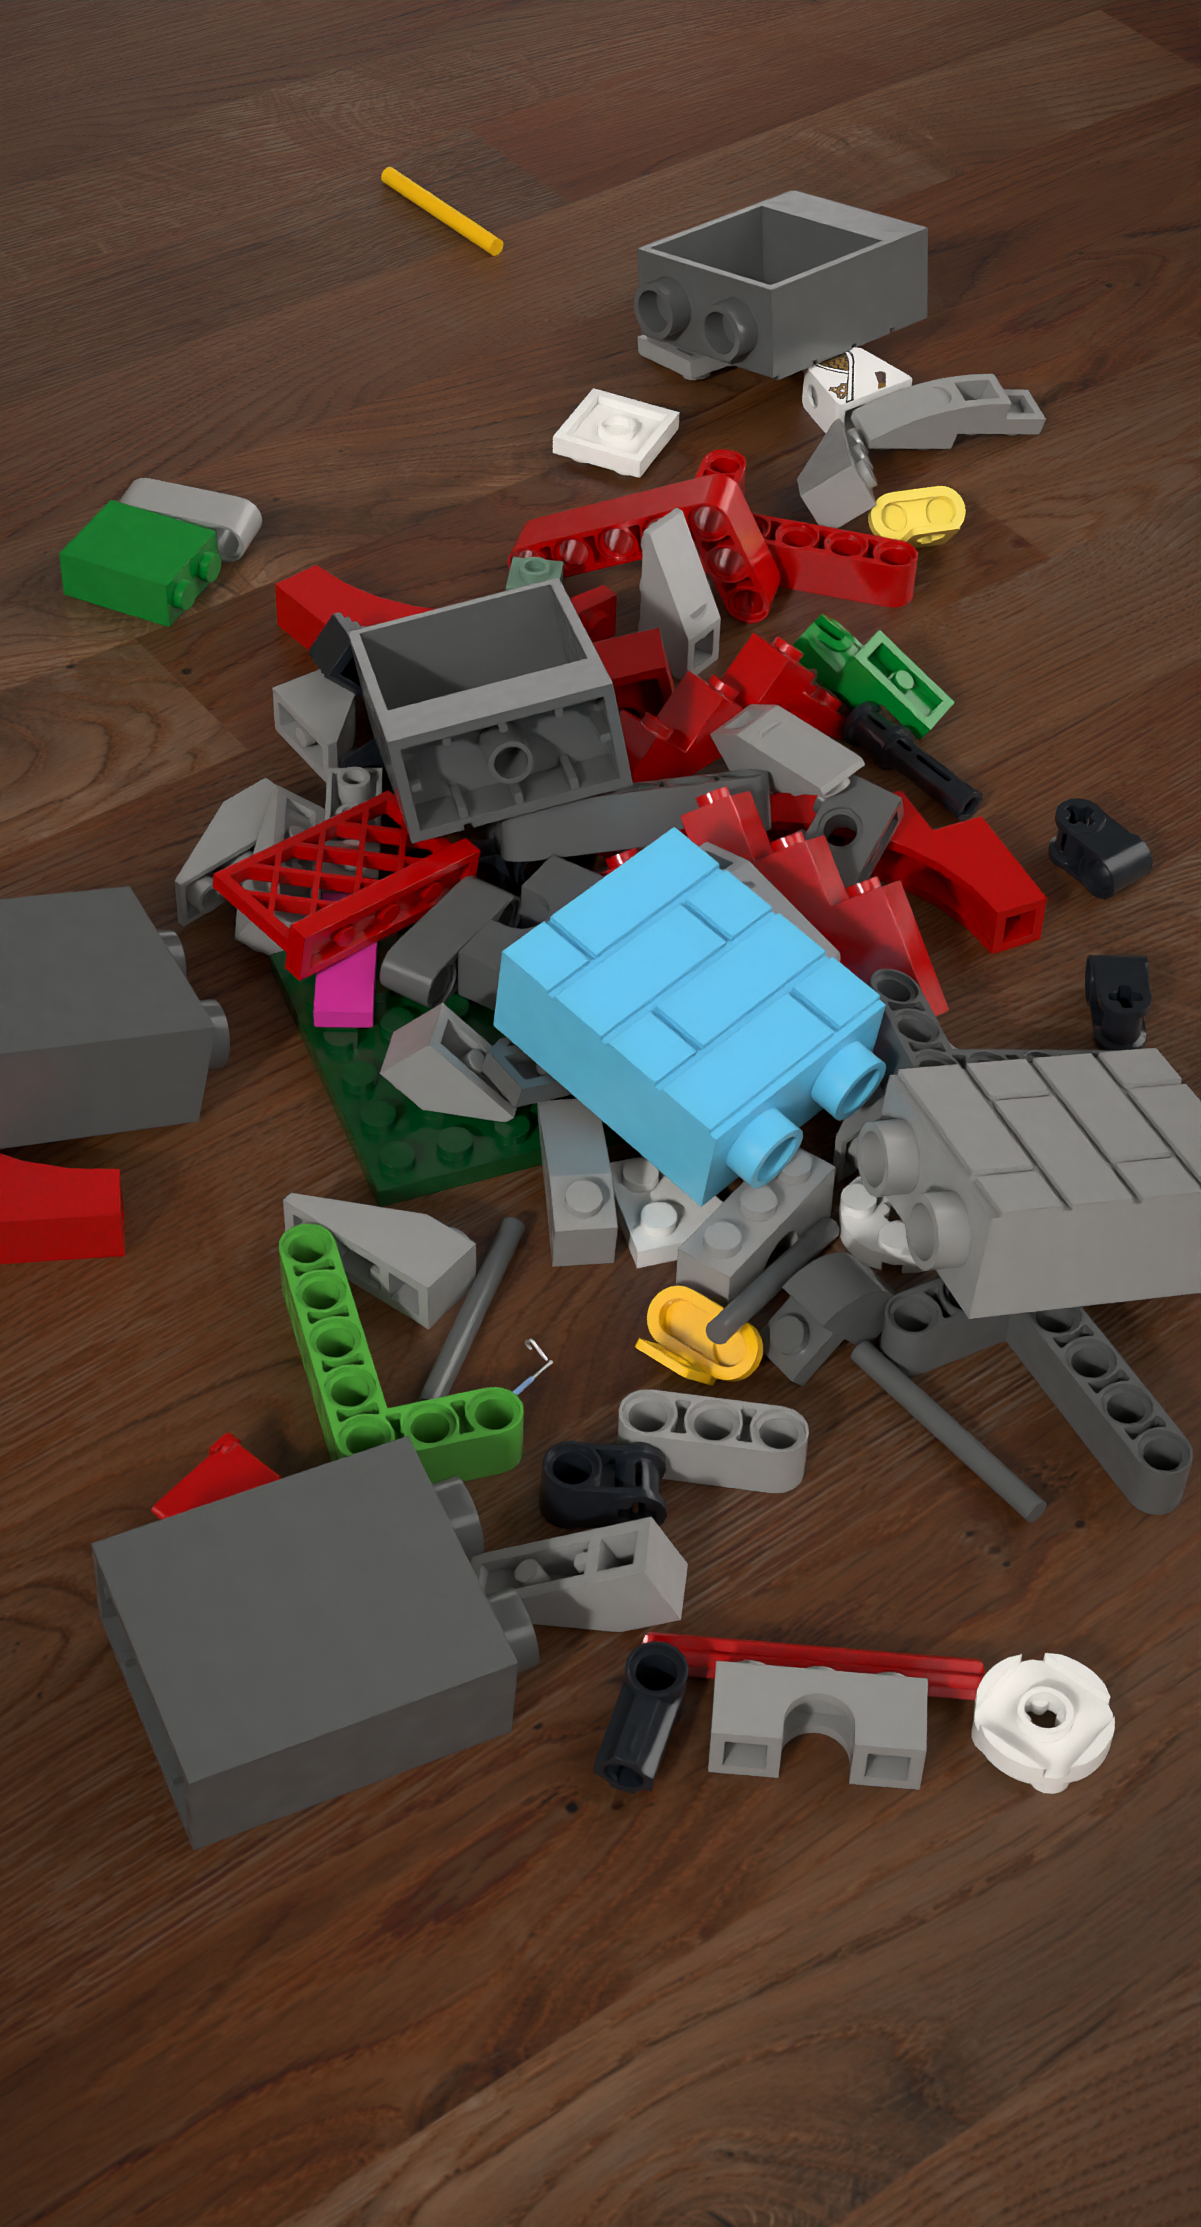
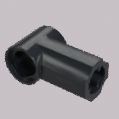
(643, 1718)

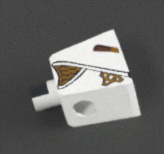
(846, 383)

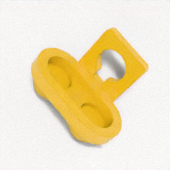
(679, 1323)

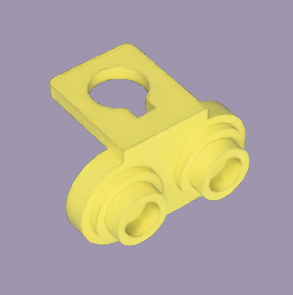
(918, 516)

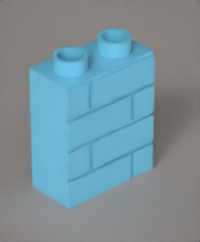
(691, 1018)

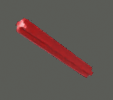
(946, 1675)

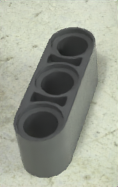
(426, 956)

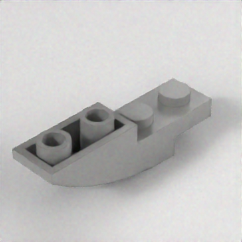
(938, 410)

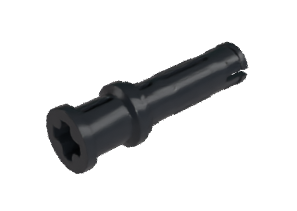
(896, 749)

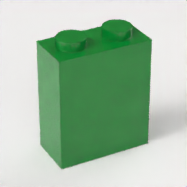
(140, 563)

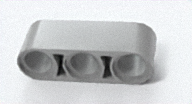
(231, 516)
(718, 1439)

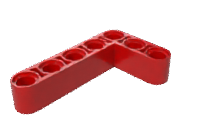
(613, 531)
(824, 557)

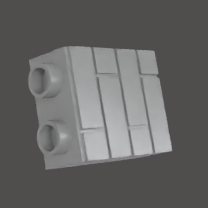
(1044, 1178)

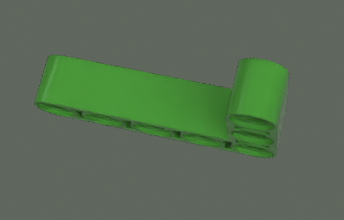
(453, 1434)

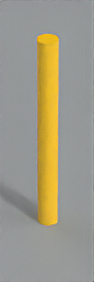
(442, 211)

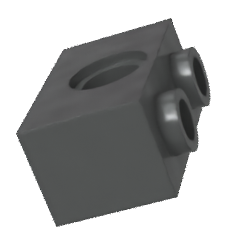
(870, 814)

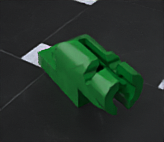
(872, 673)

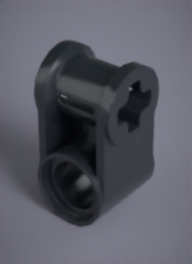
(1097, 855)
(1118, 1000)
(598, 1483)

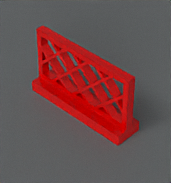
(373, 909)

